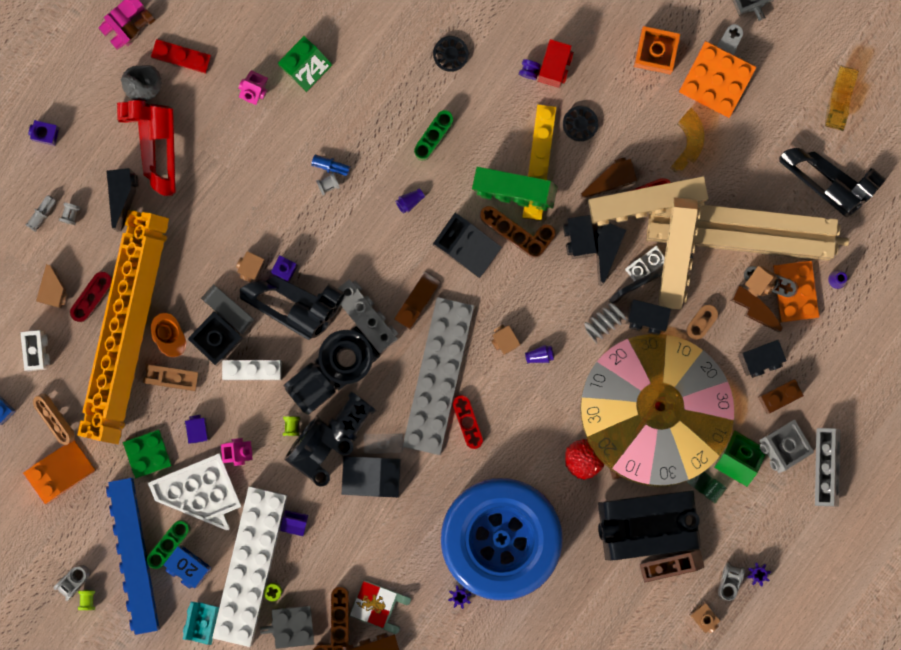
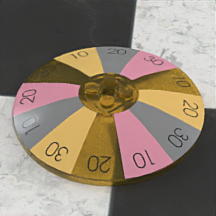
(650, 443)

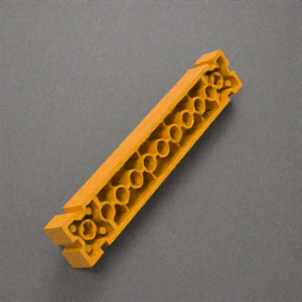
(123, 327)

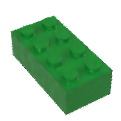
(515, 188)

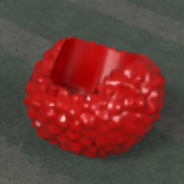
(582, 460)

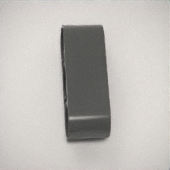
(227, 309)

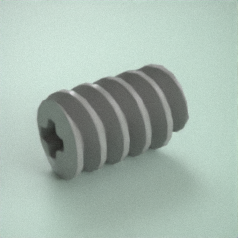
(604, 321)

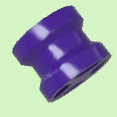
(529, 69)

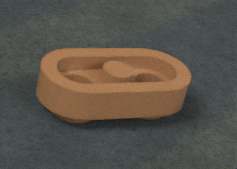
(701, 322)

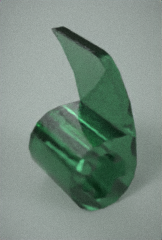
(708, 487)

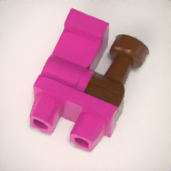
(121, 22)

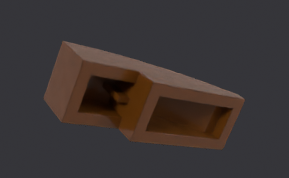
(756, 309)

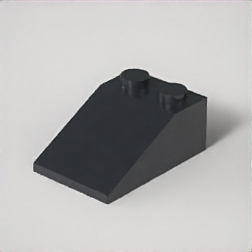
(121, 192)
(607, 245)
(371, 476)

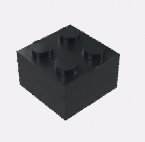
(580, 237)
(648, 317)
(215, 338)
(761, 358)

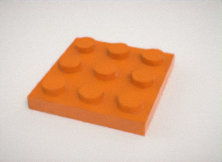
(717, 79)

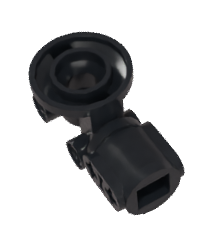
(318, 382)
(320, 438)

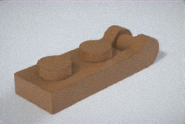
(171, 377)

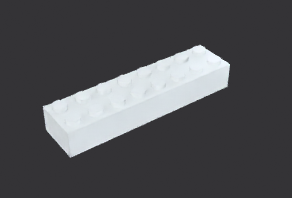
(250, 566)

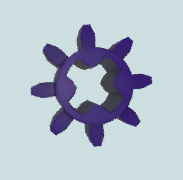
(754, 571)
(462, 591)

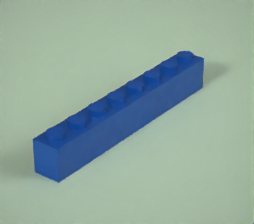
(133, 556)

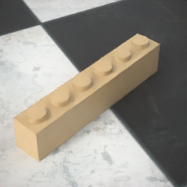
(645, 200)
(677, 253)

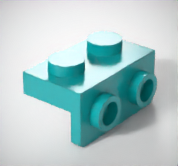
(200, 622)

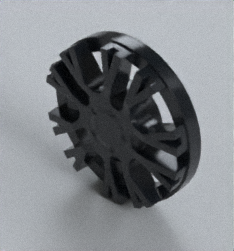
(450, 54)
(580, 123)

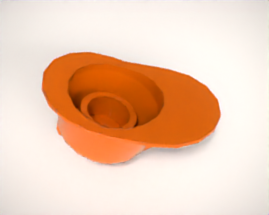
(168, 335)

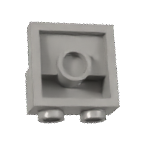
(786, 446)

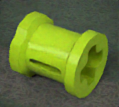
(291, 426)
(271, 597)
(86, 599)

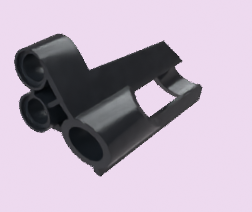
(844, 193)
(309, 314)

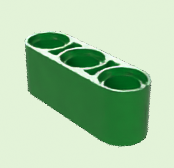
(430, 144)
(160, 548)

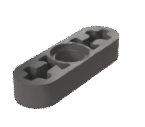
(782, 291)

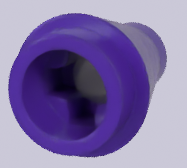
(409, 201)
(833, 279)
(540, 355)

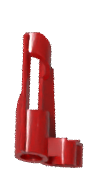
(153, 123)

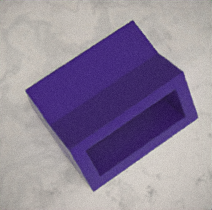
(294, 523)

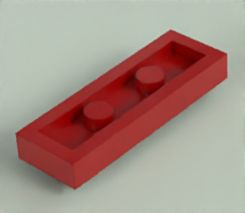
(181, 56)

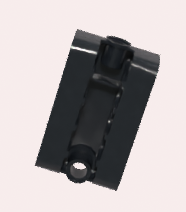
(648, 525)

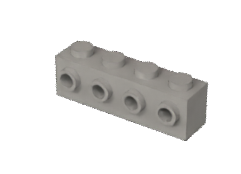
(366, 318)

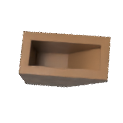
(51, 289)

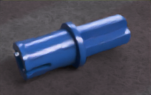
(330, 165)

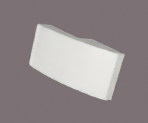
(646, 264)

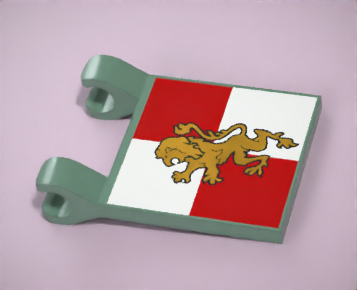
(376, 604)

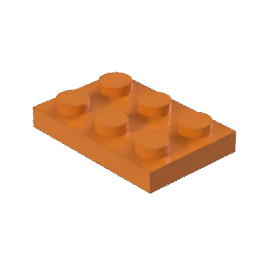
(804, 303)

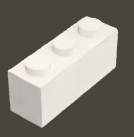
(251, 370)

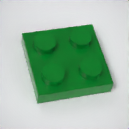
(147, 454)

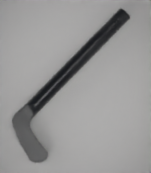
(636, 284)

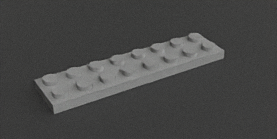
(438, 376)

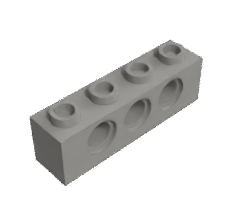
(827, 467)

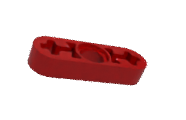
(458, 410)

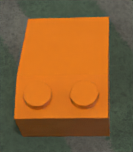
(59, 472)

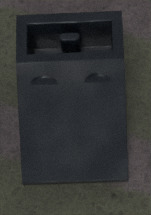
(467, 245)

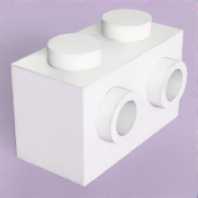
(34, 350)

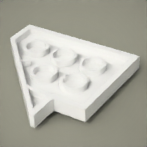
(199, 491)

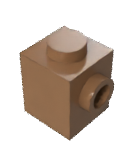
(250, 266)
(761, 282)
(504, 339)
(705, 618)

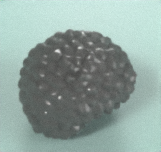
(141, 82)

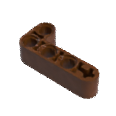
(514, 229)
(337, 623)

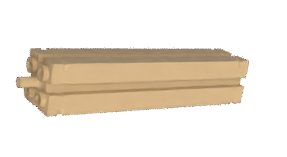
(757, 232)

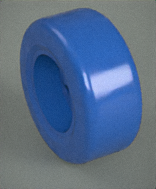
(491, 577)

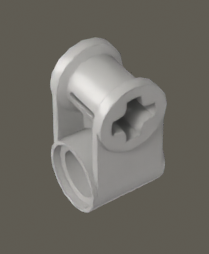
(730, 44)
(730, 580)
(70, 584)

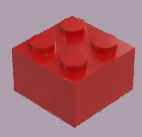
(554, 63)

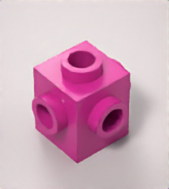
(253, 87)
(237, 452)

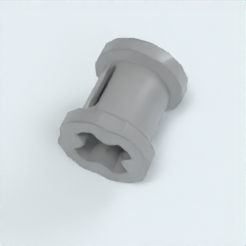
(327, 184)
(74, 209)

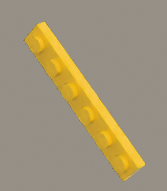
(540, 152)

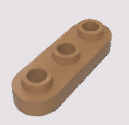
(53, 419)

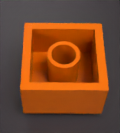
(656, 50)

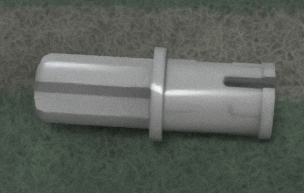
(41, 213)

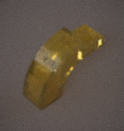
(840, 98)
(694, 133)

